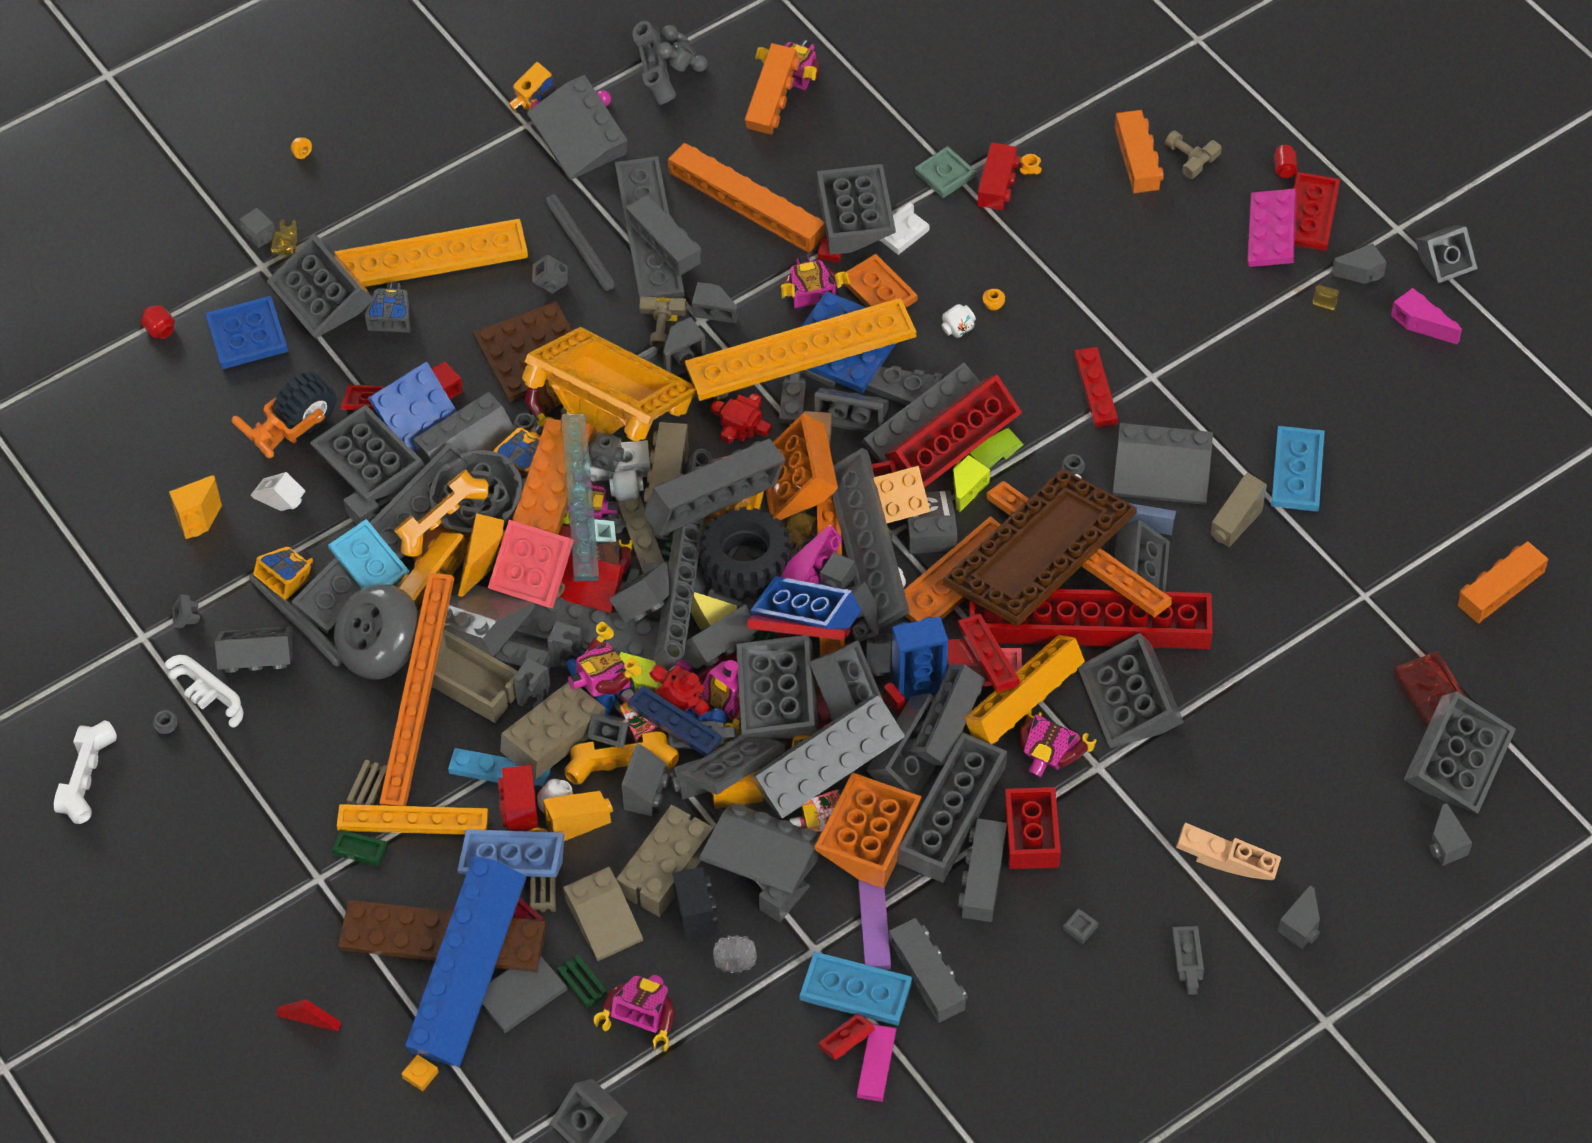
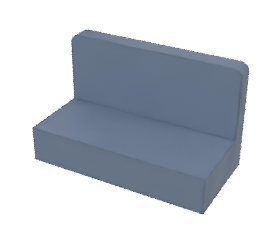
(1156, 518)

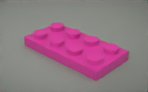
(1272, 227)

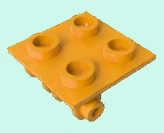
(902, 494)

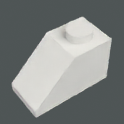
(279, 492)

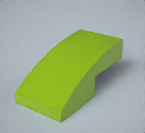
(998, 446)

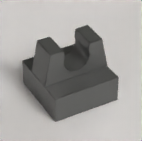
(183, 610)

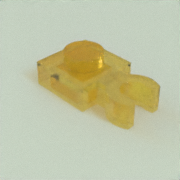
(285, 241)
(800, 528)

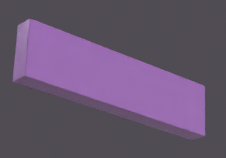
(874, 926)

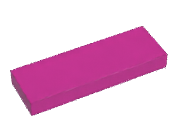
(876, 1063)

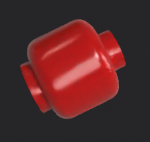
(157, 321)

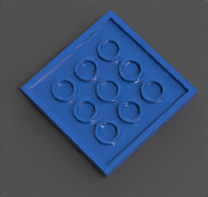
(855, 370)

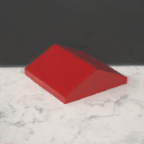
(357, 396)

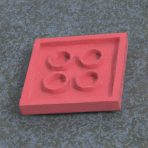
(530, 564)

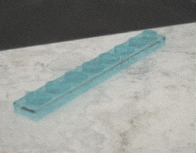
(579, 497)

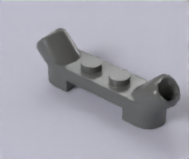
(655, 69)

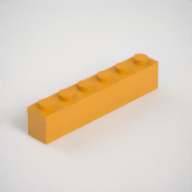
(1037, 680)

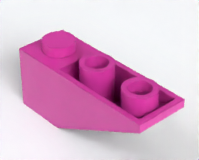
(1421, 316)
(813, 557)

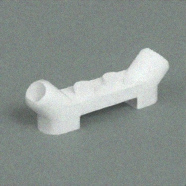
(88, 743)

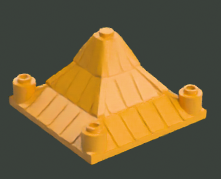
(607, 383)

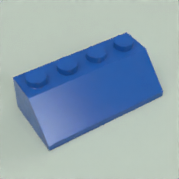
(807, 604)

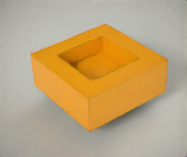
(420, 1072)

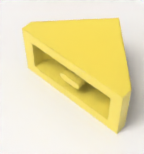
(709, 610)

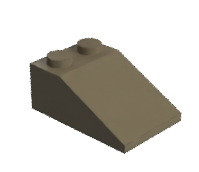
(602, 913)

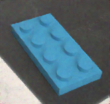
(1297, 468)
(856, 988)

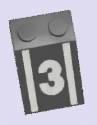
(935, 529)

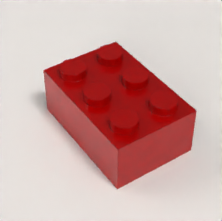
(1032, 828)

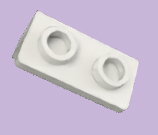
(908, 229)

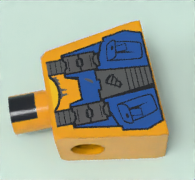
(532, 86)
(521, 448)
(283, 570)

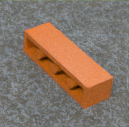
(772, 89)
(1138, 151)
(1502, 581)

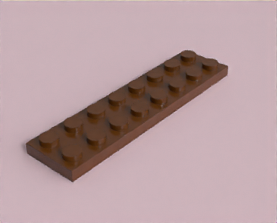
(420, 932)

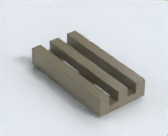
(360, 779)
(543, 905)

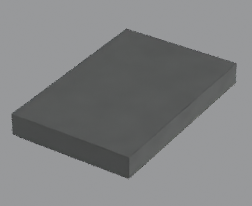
(520, 994)

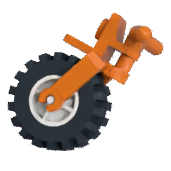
(300, 404)

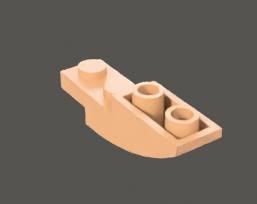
(1233, 857)

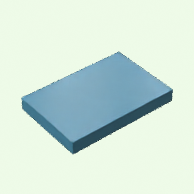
(368, 556)

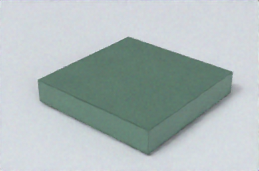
(945, 172)

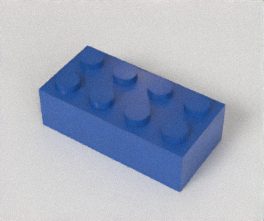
(919, 656)

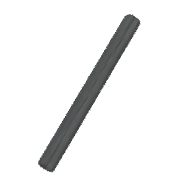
(580, 242)
(319, 640)

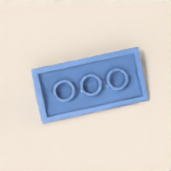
(524, 851)

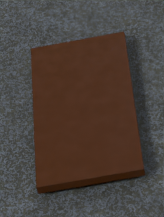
(1039, 547)

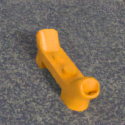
(463, 487)
(587, 759)

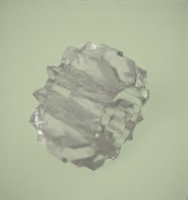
(734, 954)

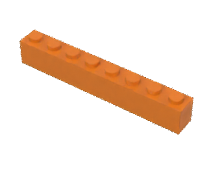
(747, 197)

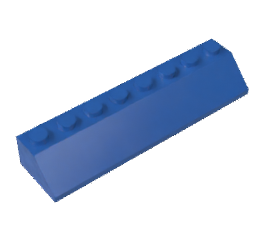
(465, 962)

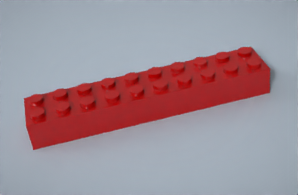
(1108, 620)

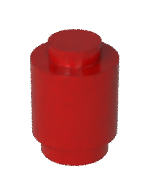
(1285, 161)

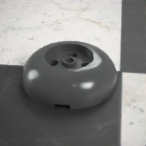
(483, 465)
(387, 636)

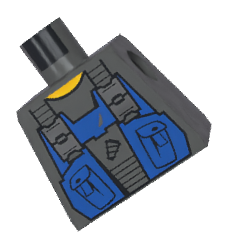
(389, 310)

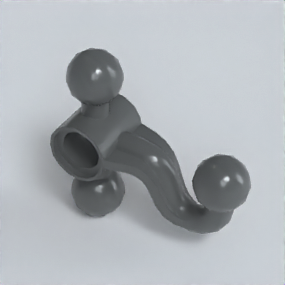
(681, 53)

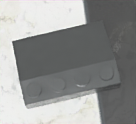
(578, 128)
(854, 207)
(319, 287)
(368, 455)
(1163, 463)
(485, 617)
(777, 688)
(1130, 692)
(1460, 753)
(762, 848)

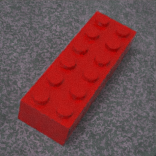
(956, 430)

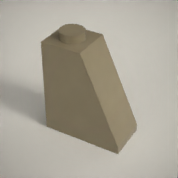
(1239, 510)

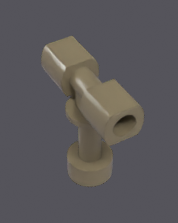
(1197, 156)
(661, 311)

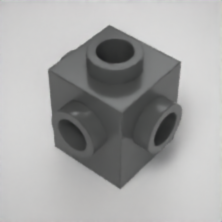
(550, 274)
(606, 452)

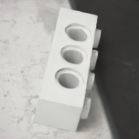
(635, 458)

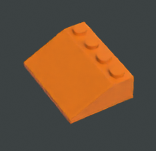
(807, 470)
(868, 828)

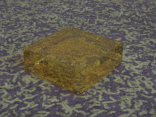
(1325, 297)

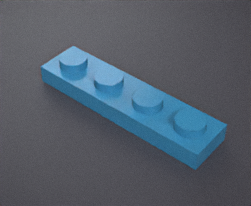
(485, 766)

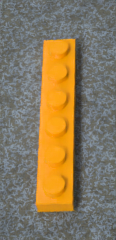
(411, 819)

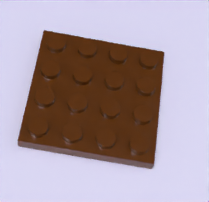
(510, 341)

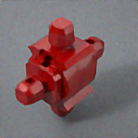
(741, 418)
(680, 688)

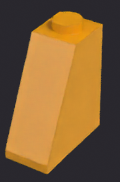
(577, 813)

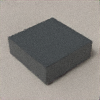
(1080, 926)

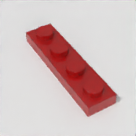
(1096, 387)
(988, 653)

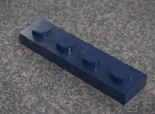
(674, 721)

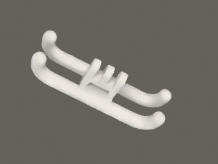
(205, 687)

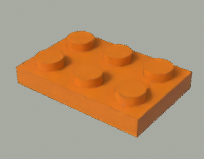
(877, 283)

